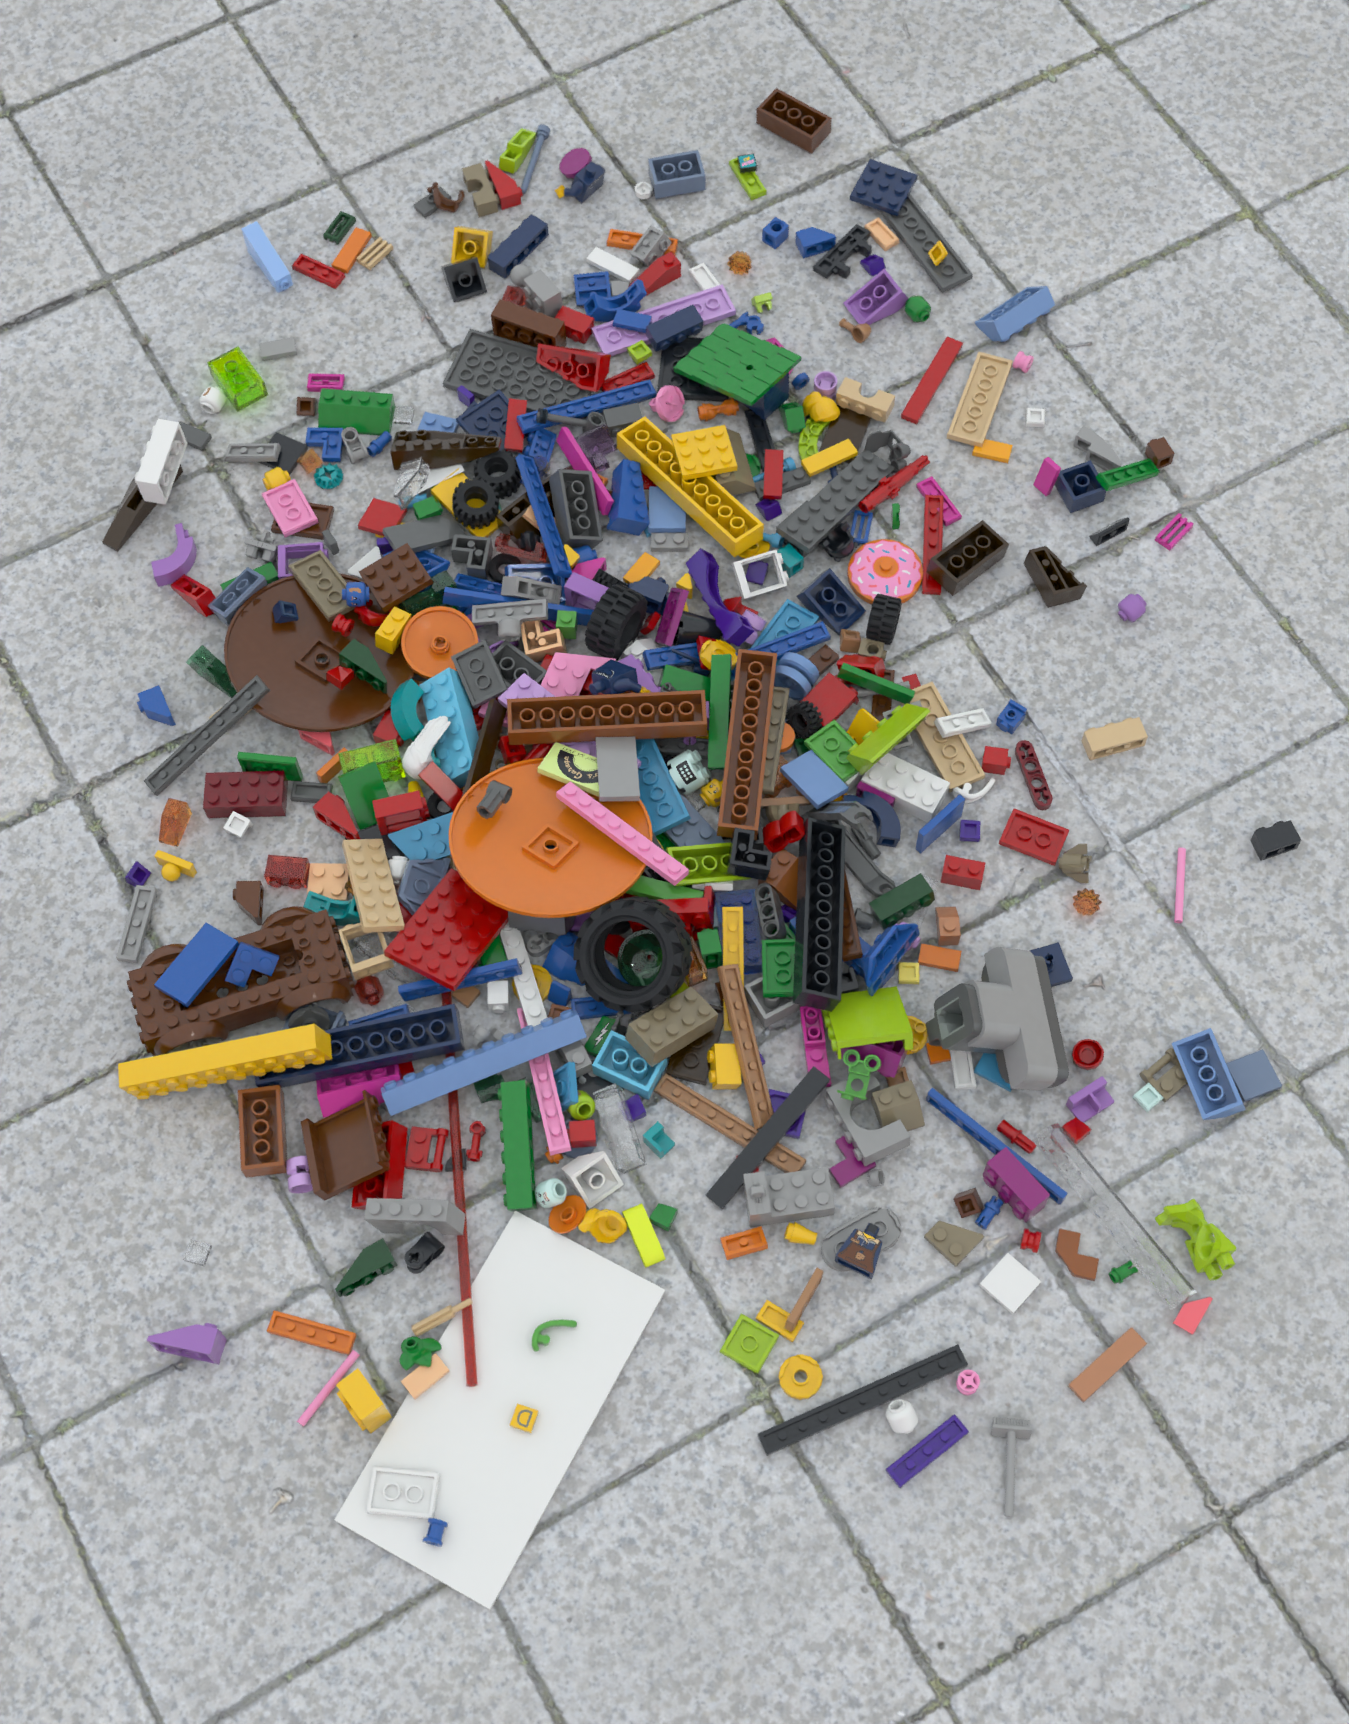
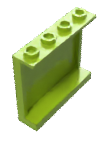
(868, 1020)

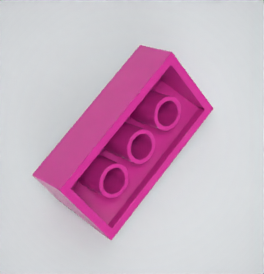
(347, 1089)

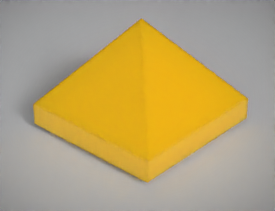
(937, 253)

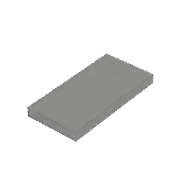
(617, 769)

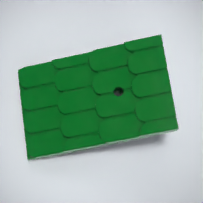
(741, 368)

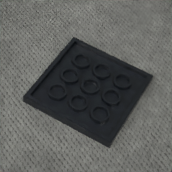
(691, 389)

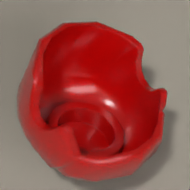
(1088, 1054)

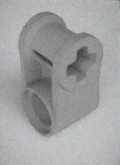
(355, 447)

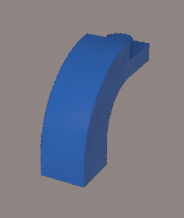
(605, 308)

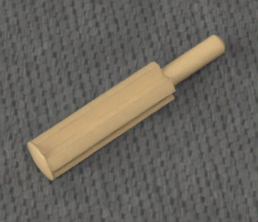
(438, 1318)

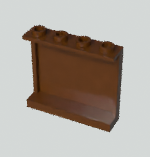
(345, 1147)

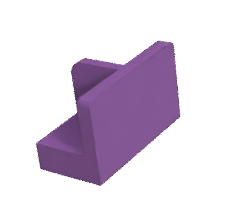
(1090, 1100)

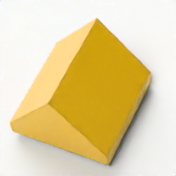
(685, 583)

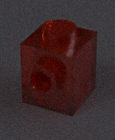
(514, 295)

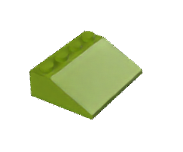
(886, 737)

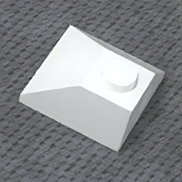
(592, 1177)

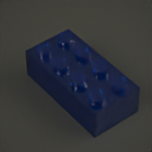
(751, 928)

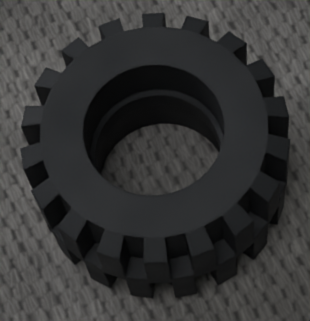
(499, 462)
(475, 490)
(883, 618)

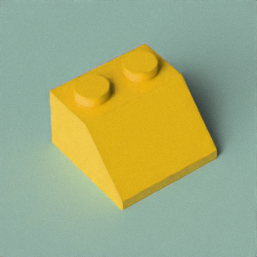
(470, 243)

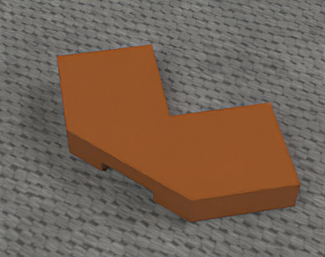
(1078, 1265)

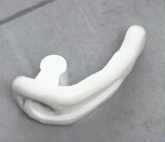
(969, 798)

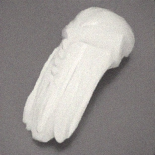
(419, 752)

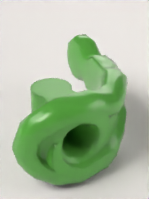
(538, 1338)

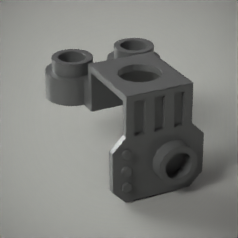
(898, 451)

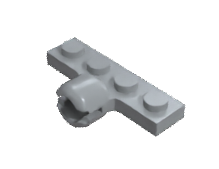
(510, 616)

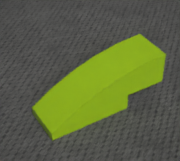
(517, 150)

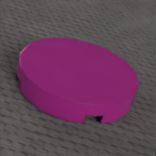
(574, 162)

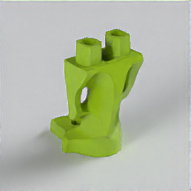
(1203, 1248)

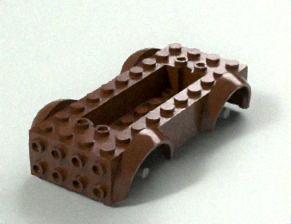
(307, 971)

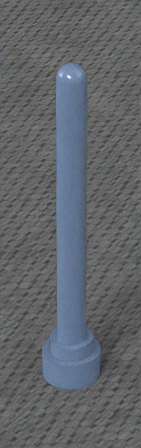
(542, 134)

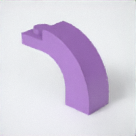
(179, 563)

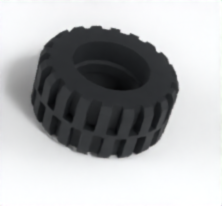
(615, 621)

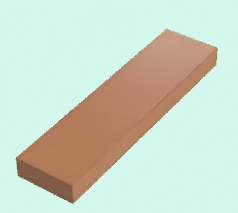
(1107, 1364)

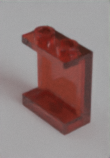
(539, 554)

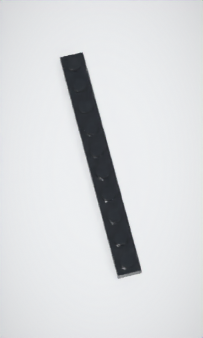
(862, 1400)

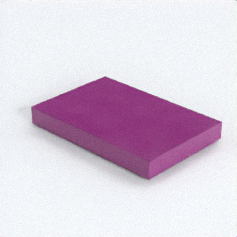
(671, 616)

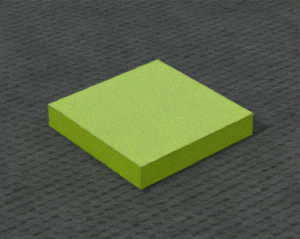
(749, 1343)

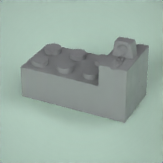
(787, 1196)

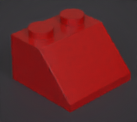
(869, 664)

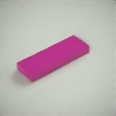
(931, 487)

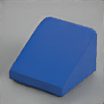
(559, 994)

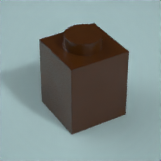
(1159, 452)

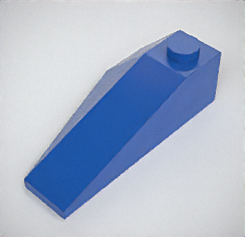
(561, 963)

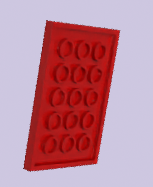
(448, 932)

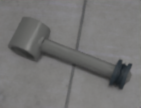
(592, 421)

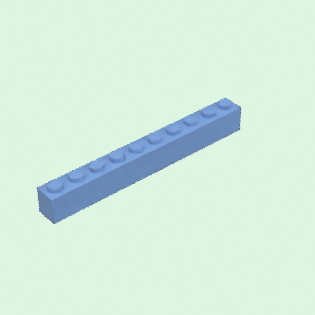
(482, 1062)

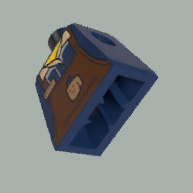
(861, 1251)

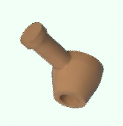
(859, 332)

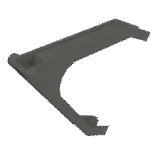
(855, 857)

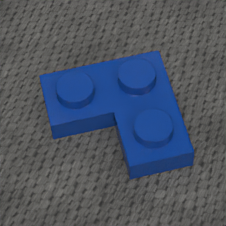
(327, 438)
(248, 958)

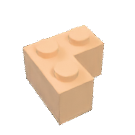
(539, 643)

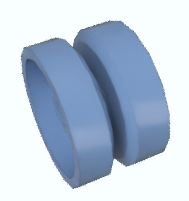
(797, 674)

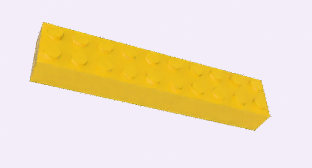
(699, 497)
(225, 1061)

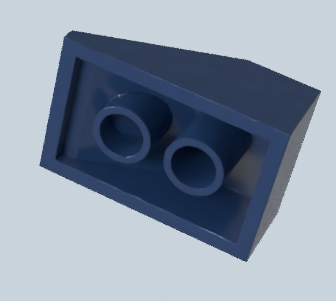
(831, 601)

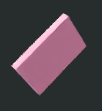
(289, 508)

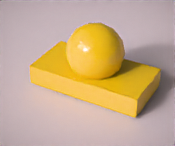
(174, 866)

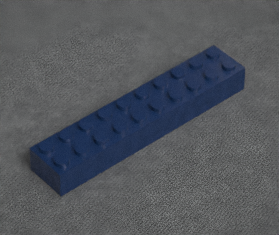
(380, 1045)

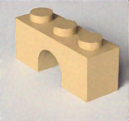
(876, 407)

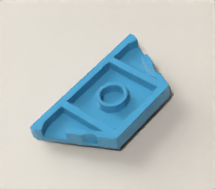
(425, 839)

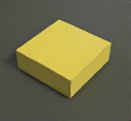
(908, 973)

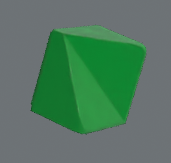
(663, 1216)

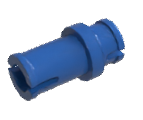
(376, 446)
(991, 1209)

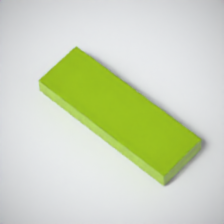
(749, 181)

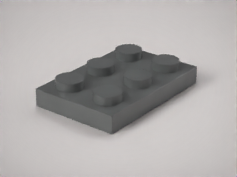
(479, 673)

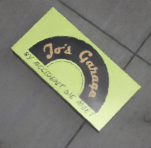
(571, 765)

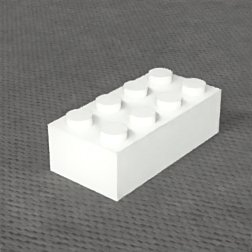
(161, 461)
(912, 787)

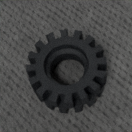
(606, 579)
(811, 716)

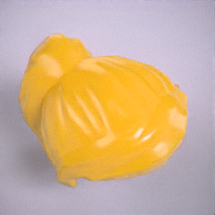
(820, 407)
(603, 1225)

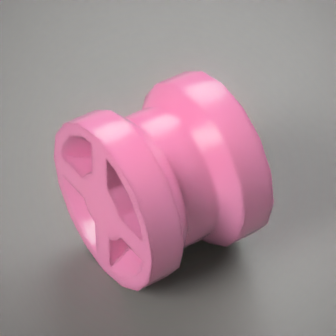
(1023, 362)
(970, 1378)

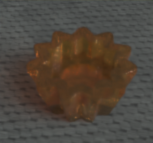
(739, 262)
(1086, 902)

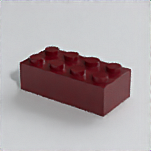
(246, 794)

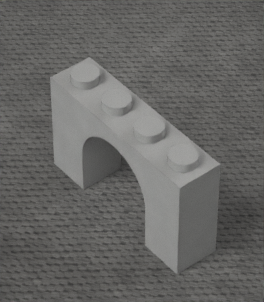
(868, 1144)
(391, 1214)

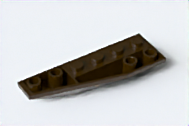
(440, 447)
(129, 516)
(511, 520)

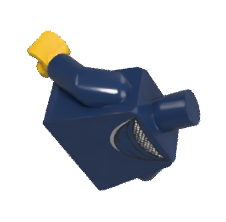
(584, 183)
(615, 679)

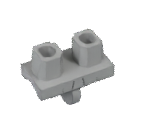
(254, 546)

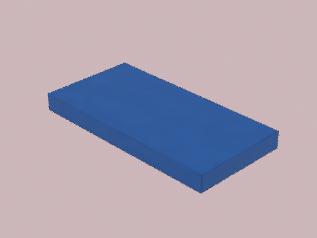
(196, 964)

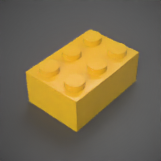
(362, 1402)

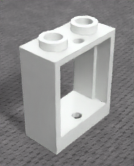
(741, 579)

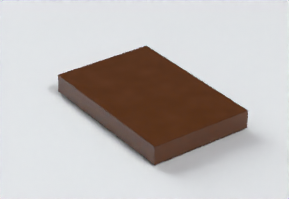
(324, 515)

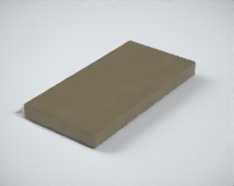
(321, 583)

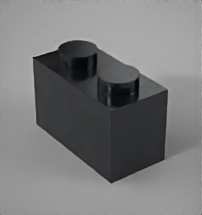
(1275, 839)

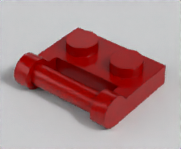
(420, 1146)

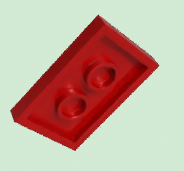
(1034, 836)

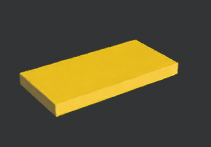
(444, 494)

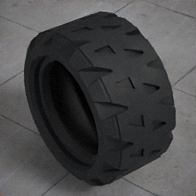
(591, 960)

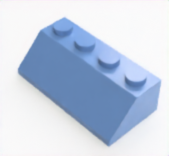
(1016, 313)
(1208, 1075)

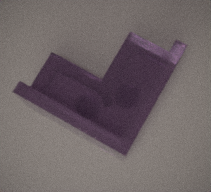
(596, 445)

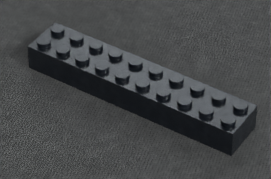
(819, 915)

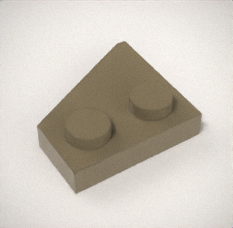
(953, 1241)

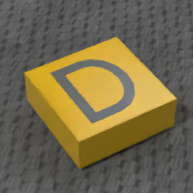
(524, 1418)

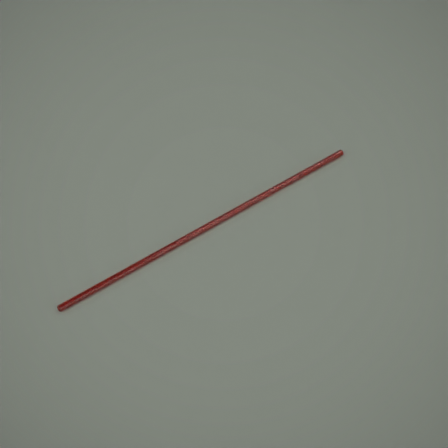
(462, 1240)

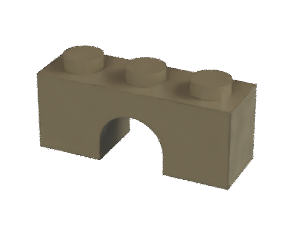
(476, 179)

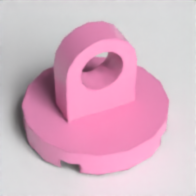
(668, 403)

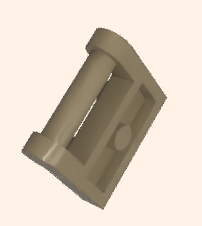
(1171, 1081)

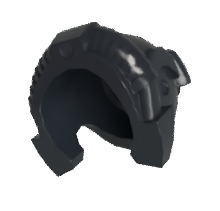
(839, 542)

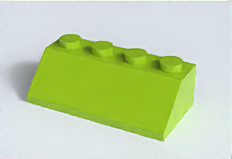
(705, 863)

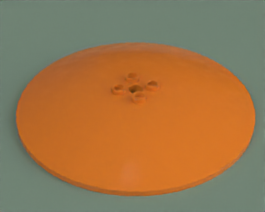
(508, 854)

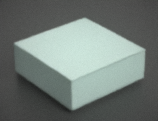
(1147, 1097)

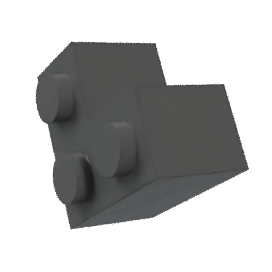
(475, 552)

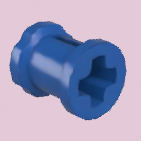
(435, 1532)

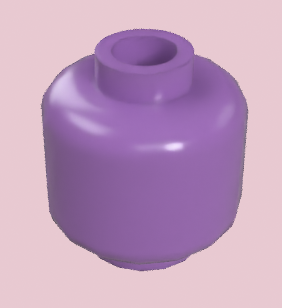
(1131, 607)

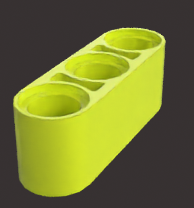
(643, 1235)

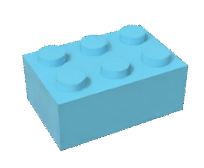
(626, 1067)

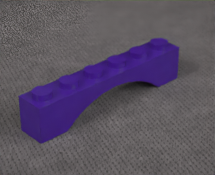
(705, 572)

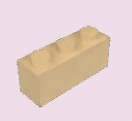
(1114, 738)

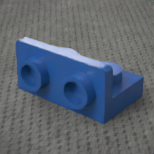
(540, 444)

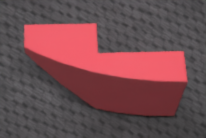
(1192, 1313)

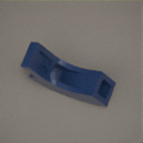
(883, 816)

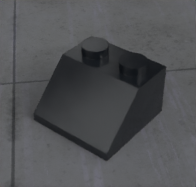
(464, 278)

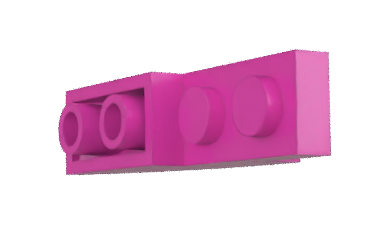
(814, 1040)

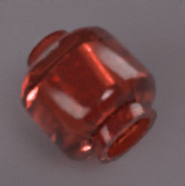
(369, 990)

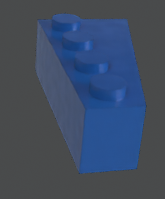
(629, 507)

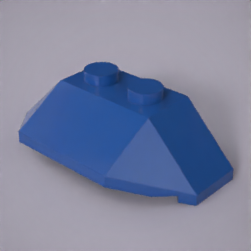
(886, 953)

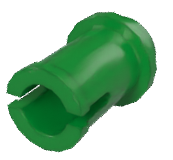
(1118, 1274)

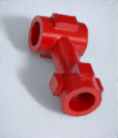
(478, 1131)

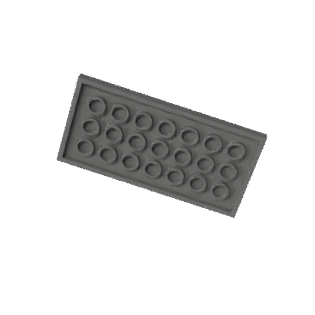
(496, 363)

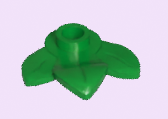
(418, 1351)

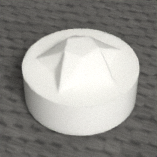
(643, 190)

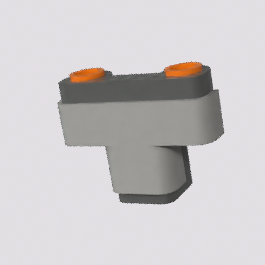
(1006, 1016)

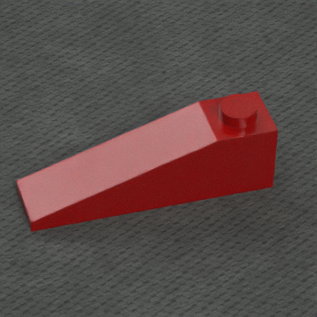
(579, 366)

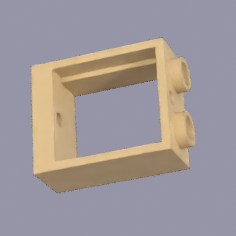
(367, 966)

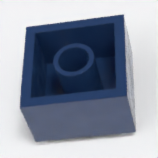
(1080, 487)

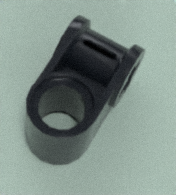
(425, 1251)

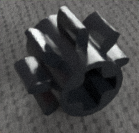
(528, 541)

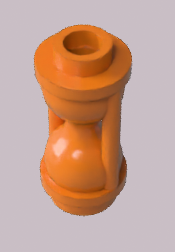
(709, 411)

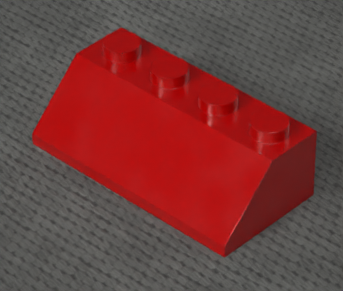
(389, 1183)

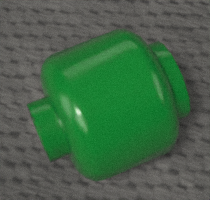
(917, 309)

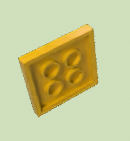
(704, 452)

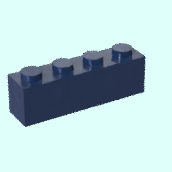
(518, 246)

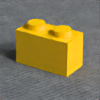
(390, 632)
(725, 1067)

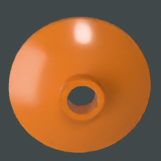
(567, 1215)

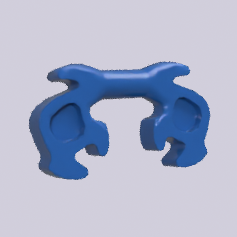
(752, 323)

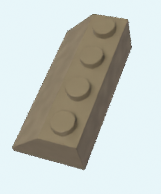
(740, 480)

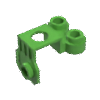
(858, 1070)

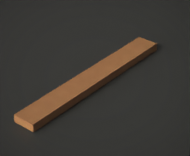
(745, 1044)
(724, 1122)

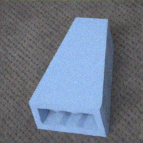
(266, 257)

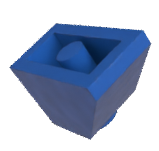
(814, 241)
(155, 705)

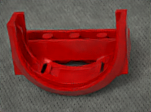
(690, 910)

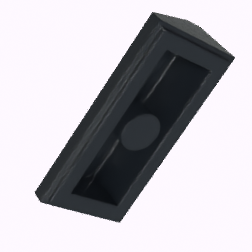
(1109, 531)

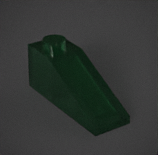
(211, 670)

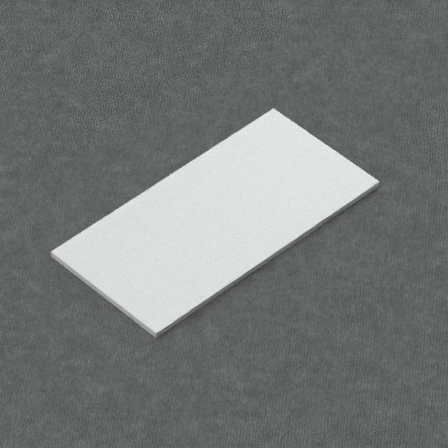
(492, 1474)

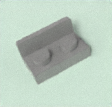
(650, 246)

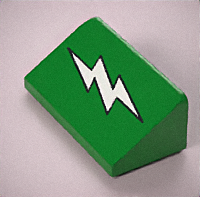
(599, 1036)

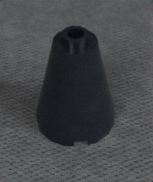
(695, 625)

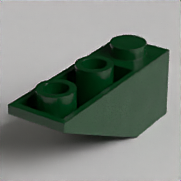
(364, 665)
(370, 1263)

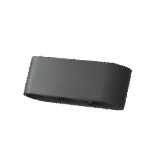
(767, 904)

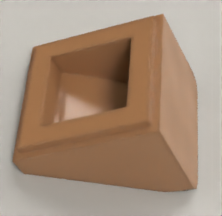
(849, 641)

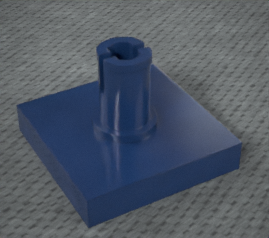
(1056, 963)

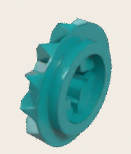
(325, 482)

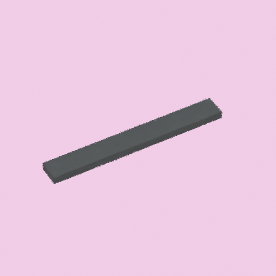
(207, 735)

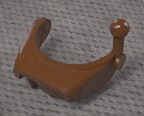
(444, 203)

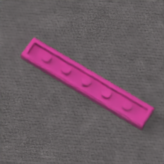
(580, 462)

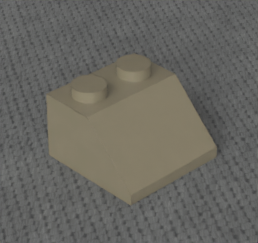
(898, 1103)

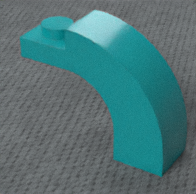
(404, 710)
(343, 911)

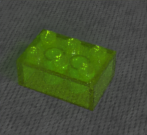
(237, 378)
(384, 754)

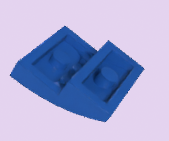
(590, 284)

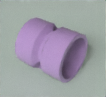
(826, 384)
(757, 624)
(299, 1175)

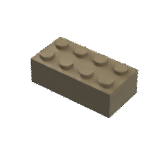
(671, 1026)

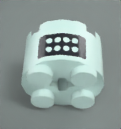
(688, 771)

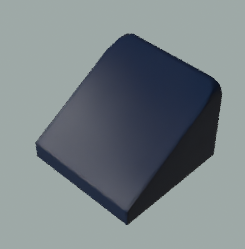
(285, 612)

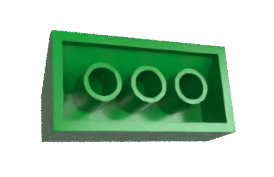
(365, 411)

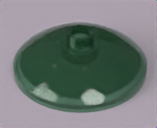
(634, 961)

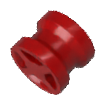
(343, 625)
(1030, 1240)

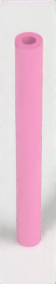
(1179, 898)
(312, 1408)

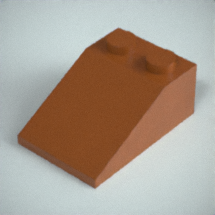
(784, 877)

